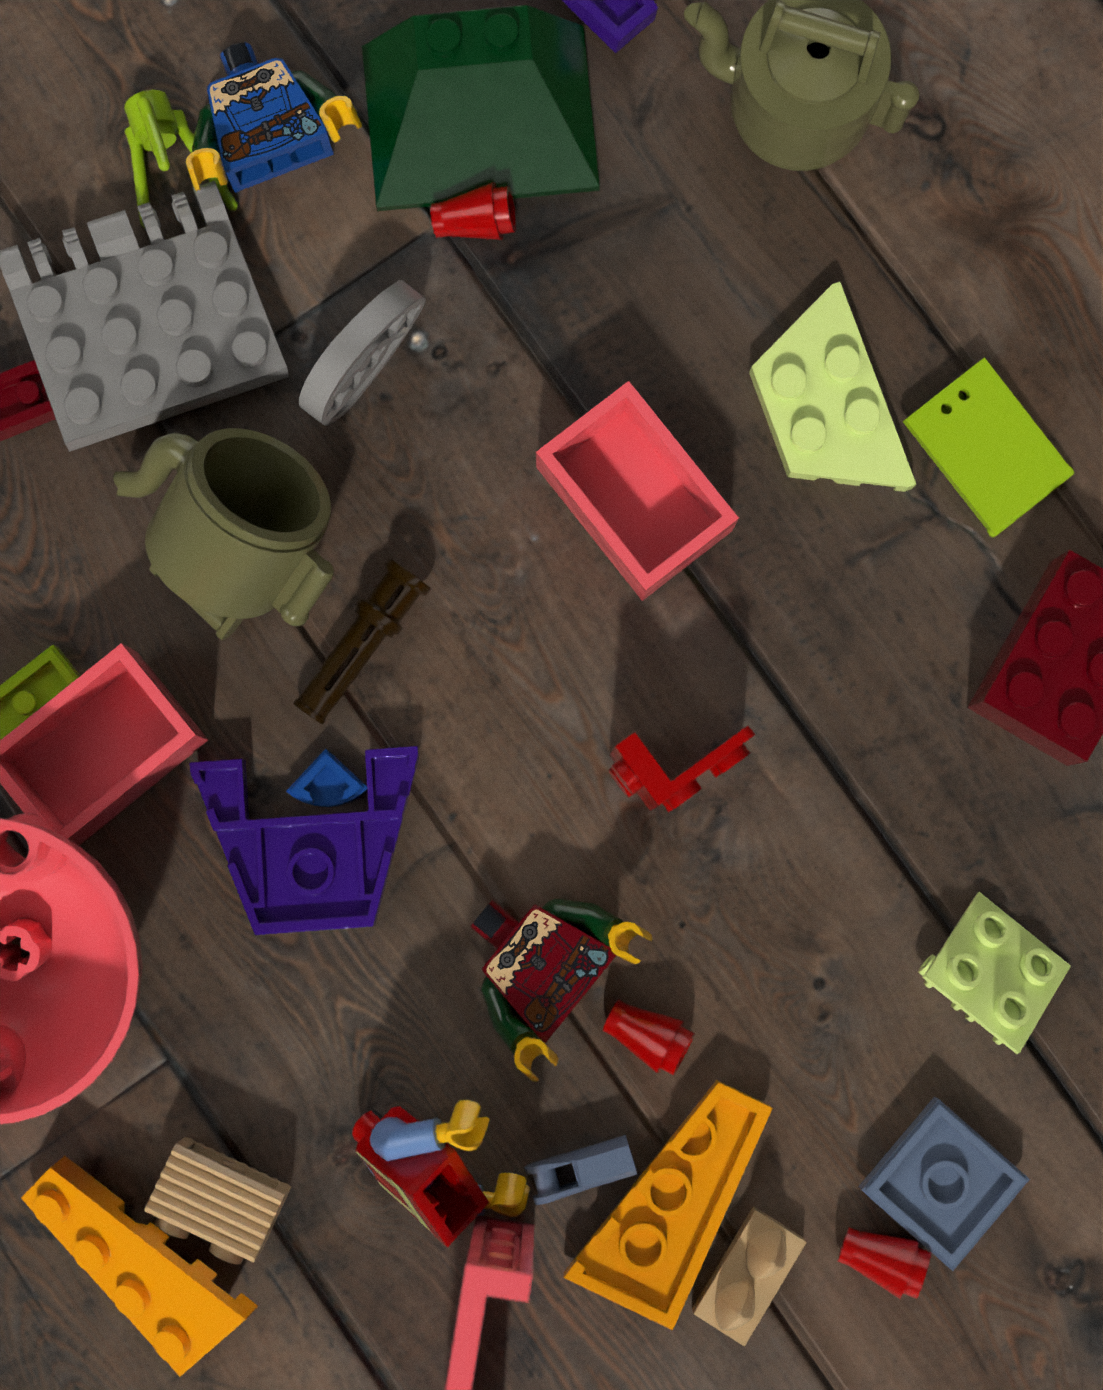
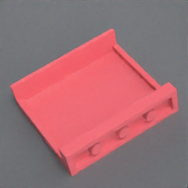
(495, 1266)

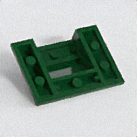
(479, 104)

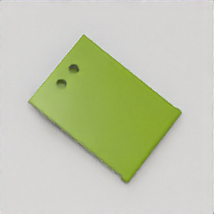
(988, 447)

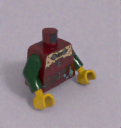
(546, 968)

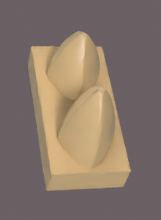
(748, 1276)

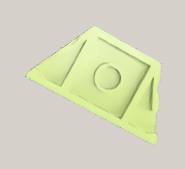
(828, 401)

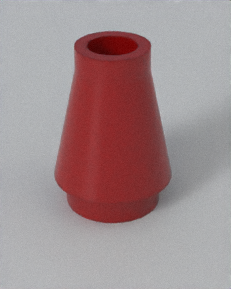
(476, 214)
(650, 1036)
(886, 1260)

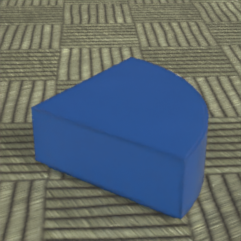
(327, 783)

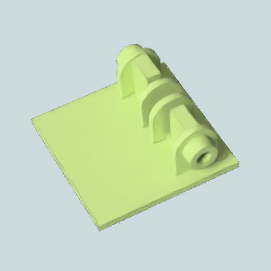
(996, 973)

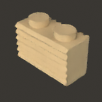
(216, 1201)

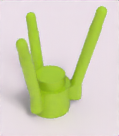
(154, 128)

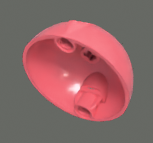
(80, 983)

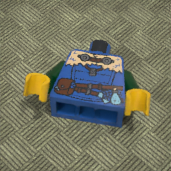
(263, 121)

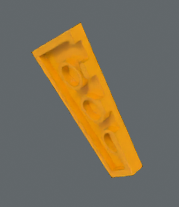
(669, 1217)
(147, 1281)

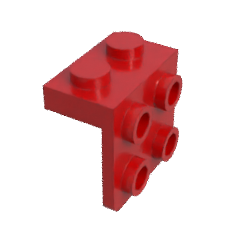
(640, 773)

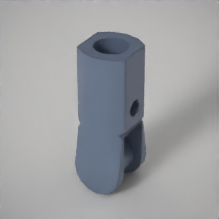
(592, 1167)

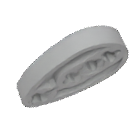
(360, 353)

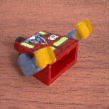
(428, 1174)

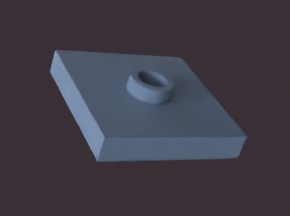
(943, 1183)

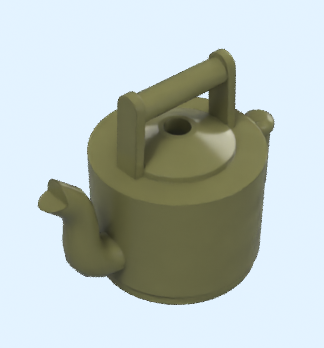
(800, 107)
(235, 525)

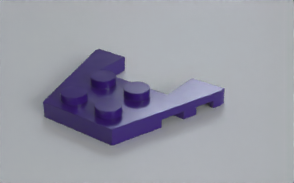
(311, 867)

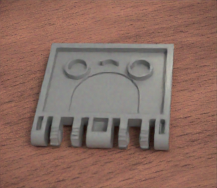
(146, 324)

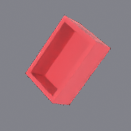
(635, 490)
(97, 746)

